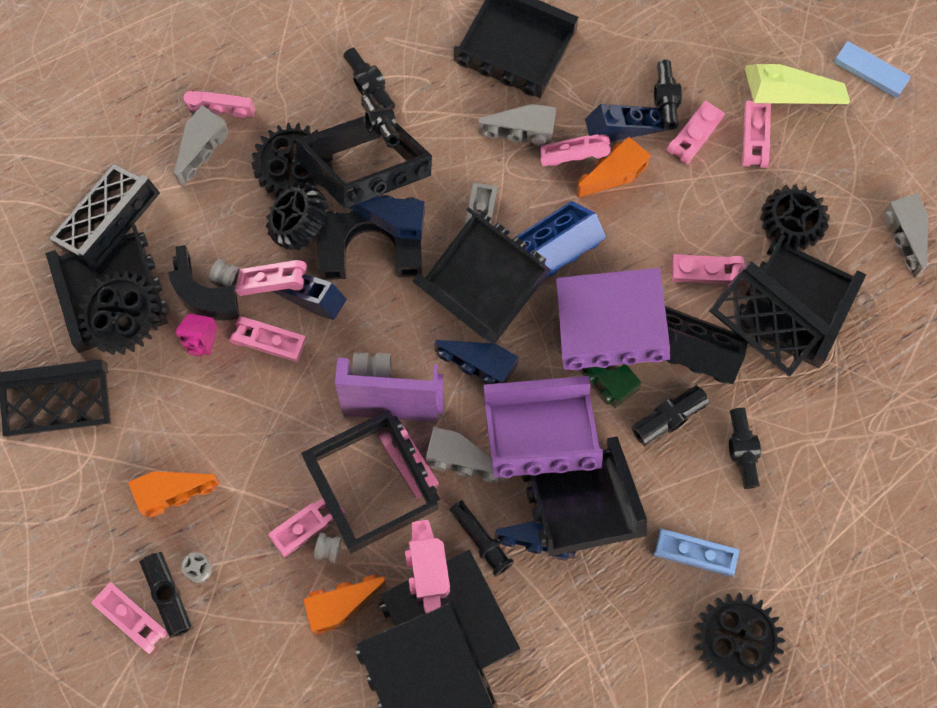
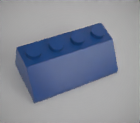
(564, 235)

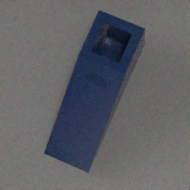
(624, 121)
(397, 216)
(484, 360)
(526, 535)

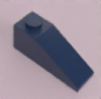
(316, 296)

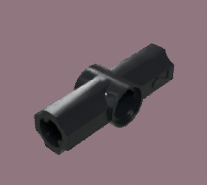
(670, 415)
(160, 578)

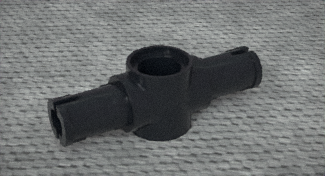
(368, 78)
(667, 94)
(380, 120)
(744, 448)

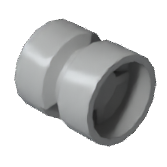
(375, 366)

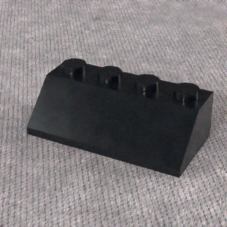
(704, 346)

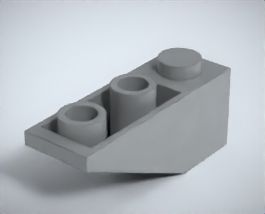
(526, 123)
(200, 138)
(910, 230)
(457, 453)

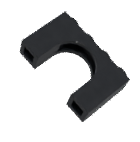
(343, 228)

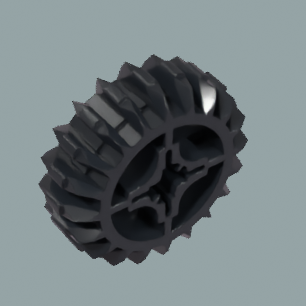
(801, 206)
(297, 216)

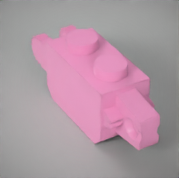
(428, 565)

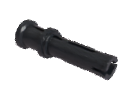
(487, 546)

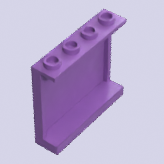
(612, 319)
(402, 397)
(541, 427)

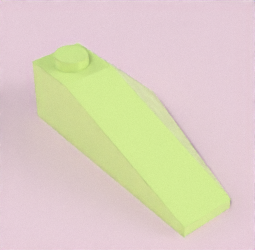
(789, 85)

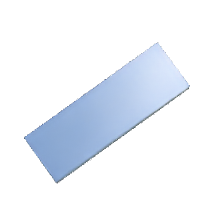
(872, 69)
(696, 552)

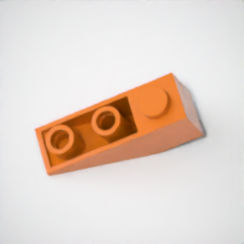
(619, 168)
(163, 489)
(336, 607)

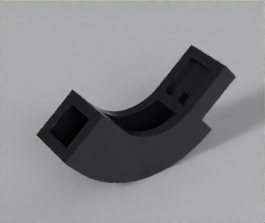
(203, 301)

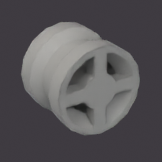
(223, 273)
(328, 548)
(193, 563)

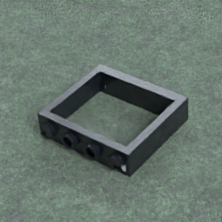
(351, 134)
(405, 449)

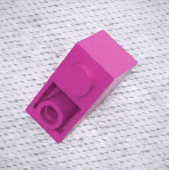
(197, 334)

